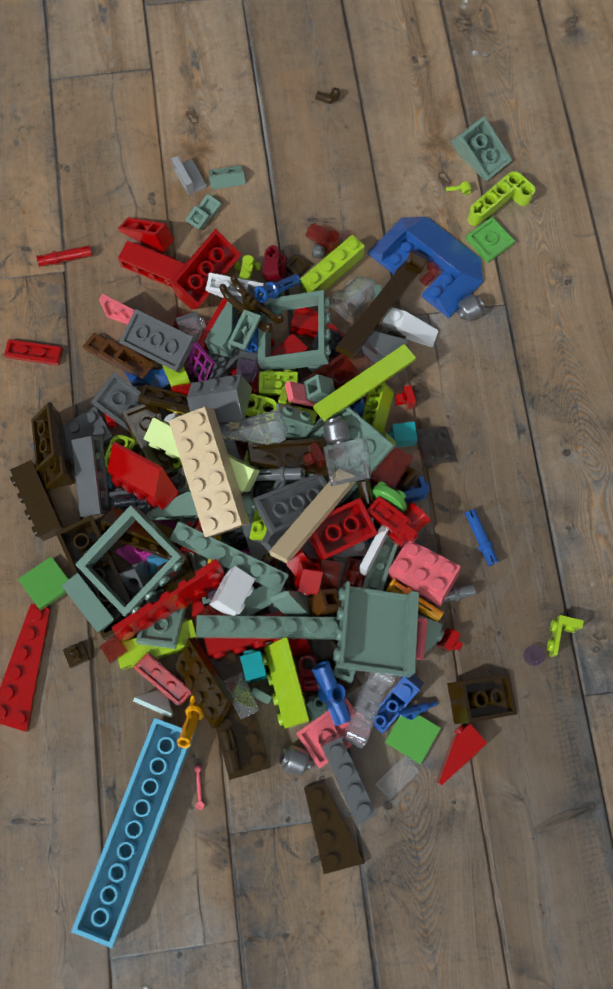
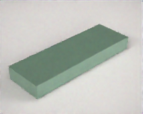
(88, 603)

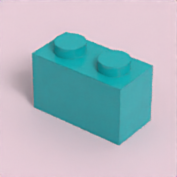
(253, 666)

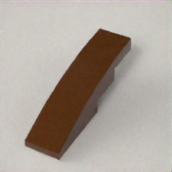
(118, 356)

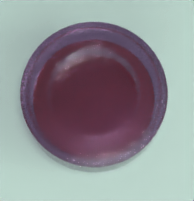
(534, 655)

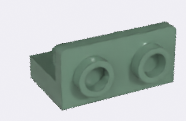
(298, 421)

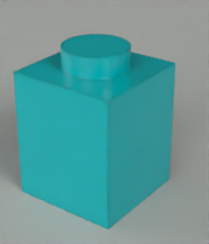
(404, 434)

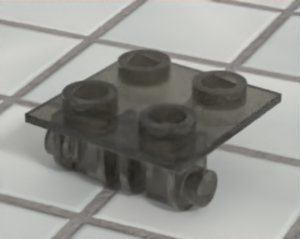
(435, 446)

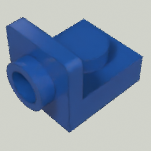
(415, 494)

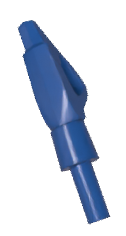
(412, 711)

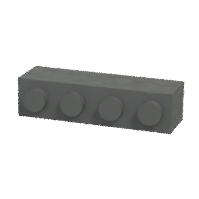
(91, 476)
(347, 778)

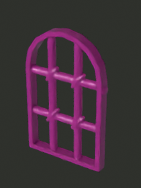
(204, 369)

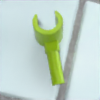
(464, 187)

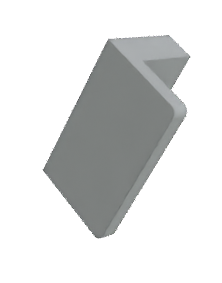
(188, 175)

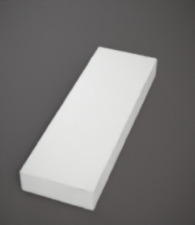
(373, 550)

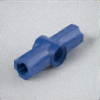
(331, 693)

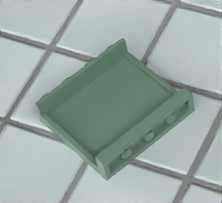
(377, 631)

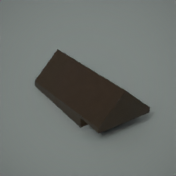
(51, 448)

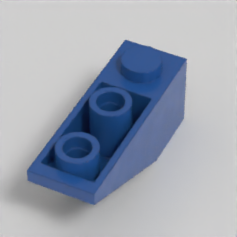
(396, 700)

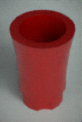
(417, 518)

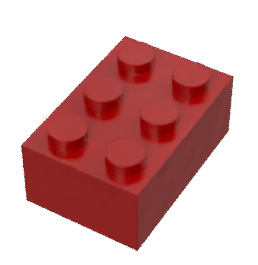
(343, 530)

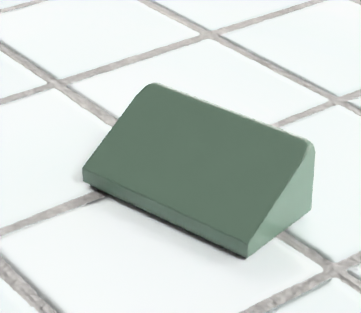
(226, 177)

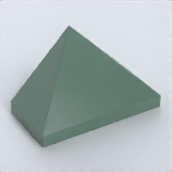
(244, 329)

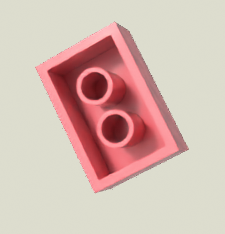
(424, 572)

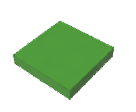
(489, 239)
(44, 583)
(412, 737)

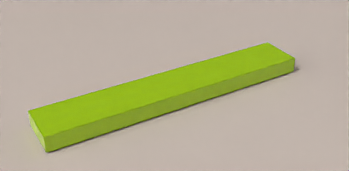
(364, 383)

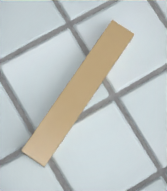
(309, 521)

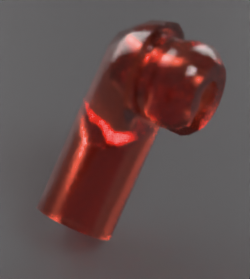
(431, 274)

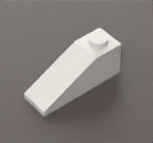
(216, 280)
(409, 326)

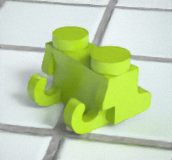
(246, 269)

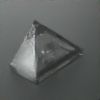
(243, 699)

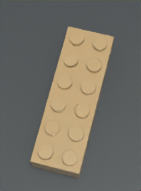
(209, 472)

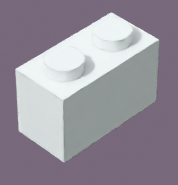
(233, 592)

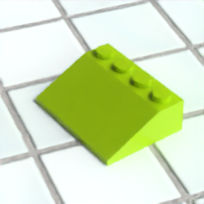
(286, 684)

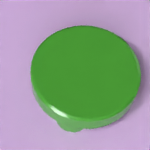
(393, 497)

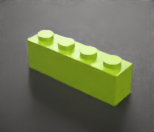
(333, 266)
(137, 651)

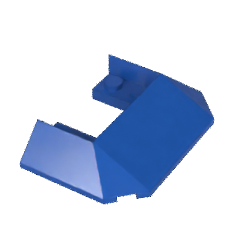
(458, 264)

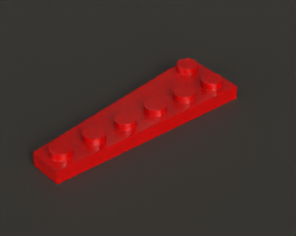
(205, 581)
(23, 669)

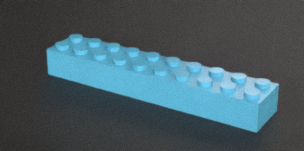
(132, 835)

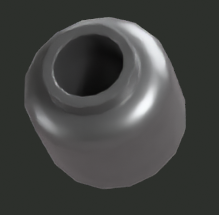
(470, 307)
(336, 430)
(295, 760)

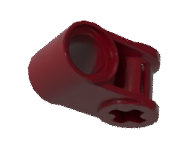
(274, 264)
(307, 679)

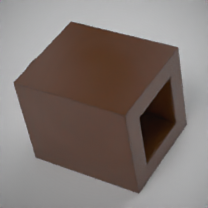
(324, 603)

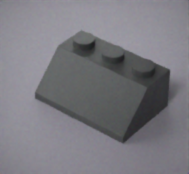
(226, 395)

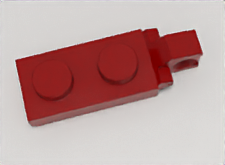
(392, 519)

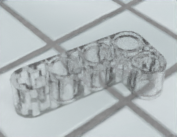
(366, 708)

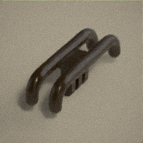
(250, 304)

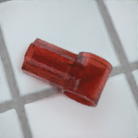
(323, 237)

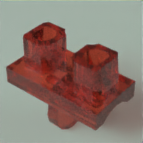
(352, 573)

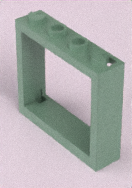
(300, 359)
(109, 538)

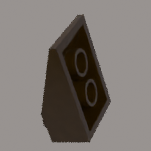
(481, 699)

